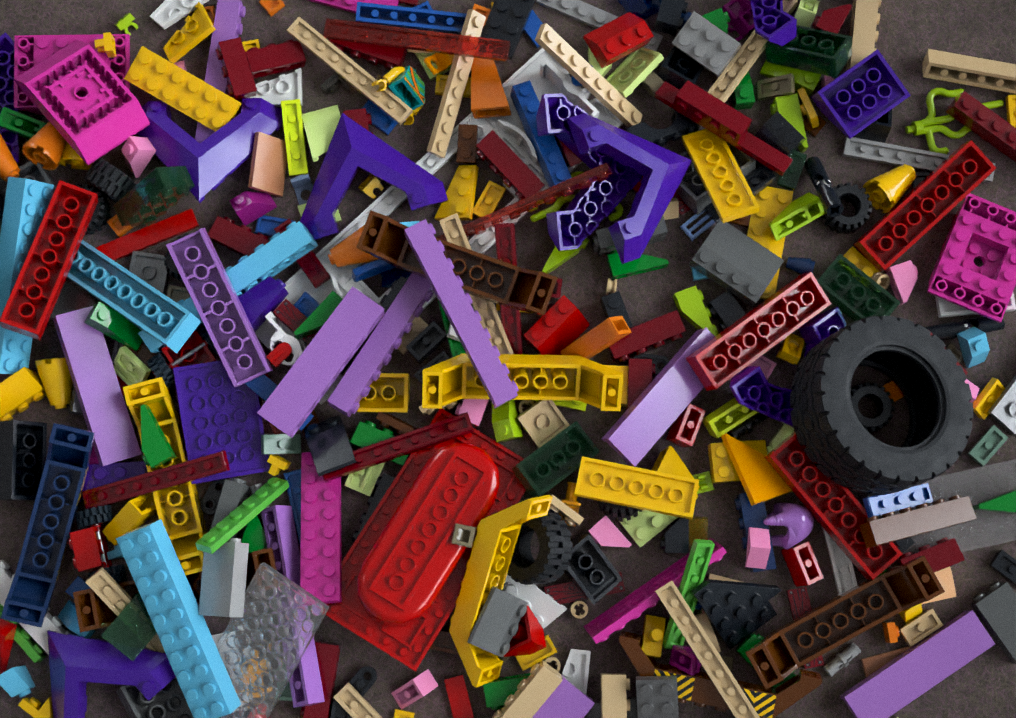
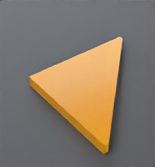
(754, 471)

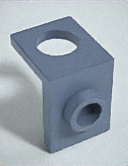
(301, 183)

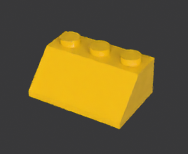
(19, 392)
(387, 394)

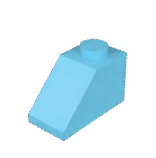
(973, 346)
(17, 681)

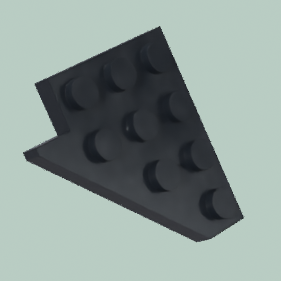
(736, 607)

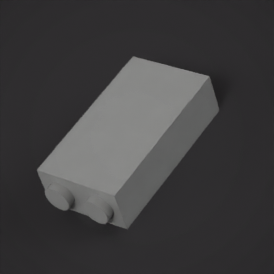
(224, 580)

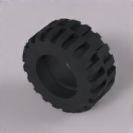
(552, 555)

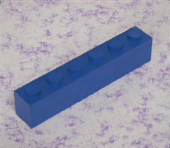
(410, 18)
(546, 147)

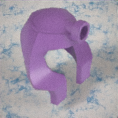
(796, 519)

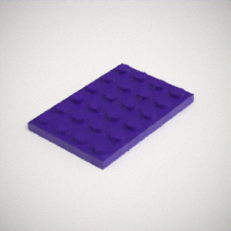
(220, 419)

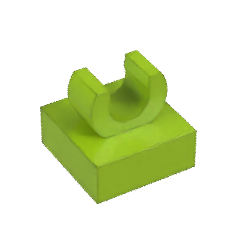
(125, 22)
(704, 482)

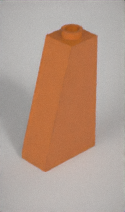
(487, 91)
(599, 338)

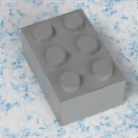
(706, 44)

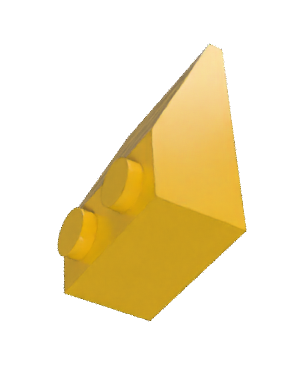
(721, 466)

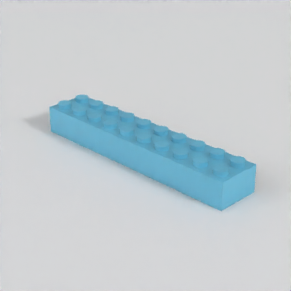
(22, 215)
(253, 269)
(132, 297)
(178, 621)

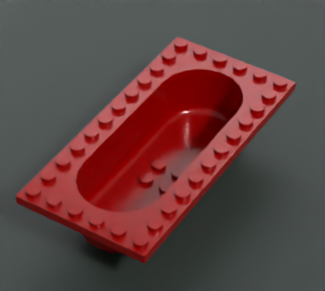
(402, 566)

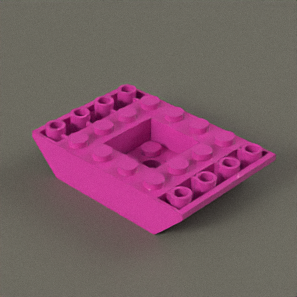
(33, 49)
(91, 122)
(985, 233)

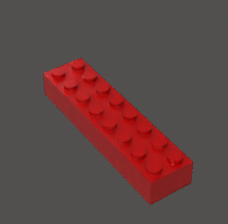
(924, 206)
(49, 260)
(758, 331)
(831, 506)

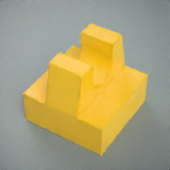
(106, 45)
(369, 185)
(277, 464)

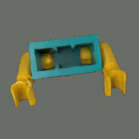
(406, 86)

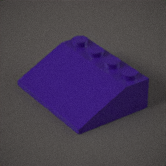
(861, 95)

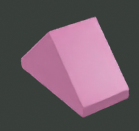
(757, 548)

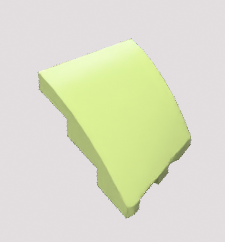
(320, 129)

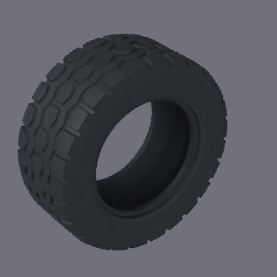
(931, 388)

